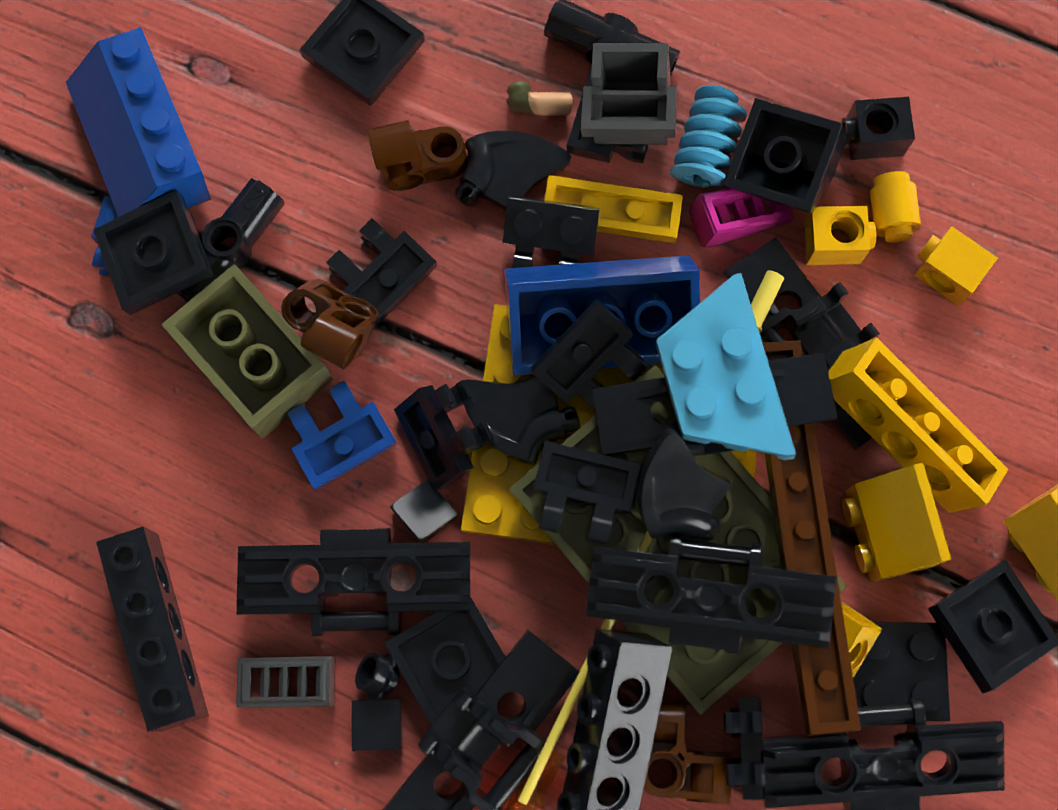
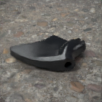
(507, 165)
(520, 416)
(678, 491)

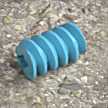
(709, 137)

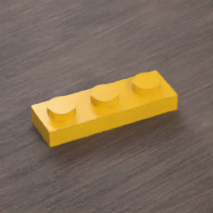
(622, 208)

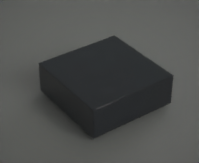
(377, 725)

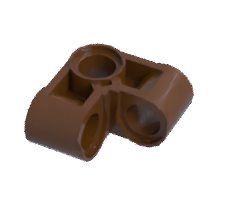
(409, 157)
(337, 328)
(695, 774)

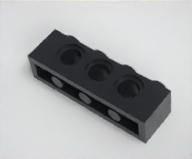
(152, 629)
(613, 770)

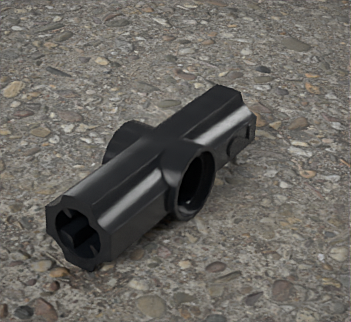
(581, 28)
(243, 220)

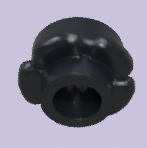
(377, 675)

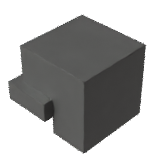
(629, 95)

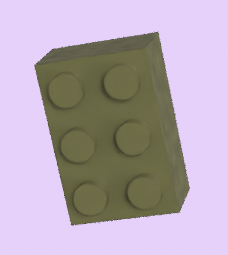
(247, 351)

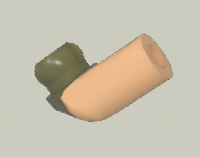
(538, 103)

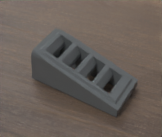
(324, 682)

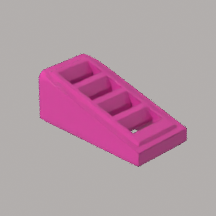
(714, 222)

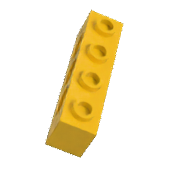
(915, 425)

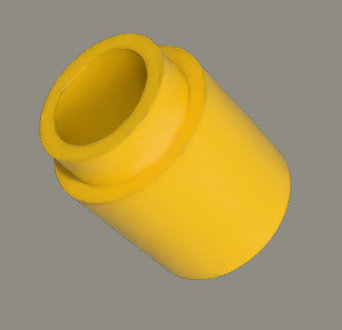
(895, 206)

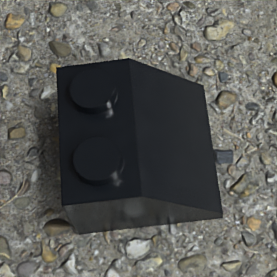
(786, 155)

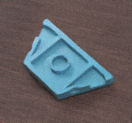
(723, 376)

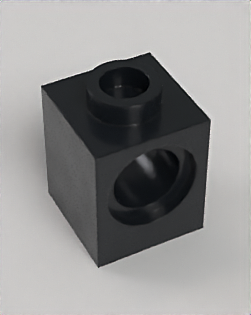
(892, 116)

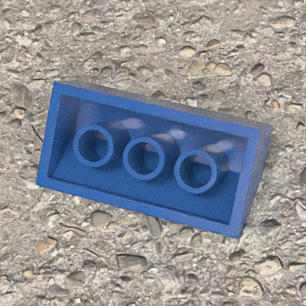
(134, 125)
(642, 293)

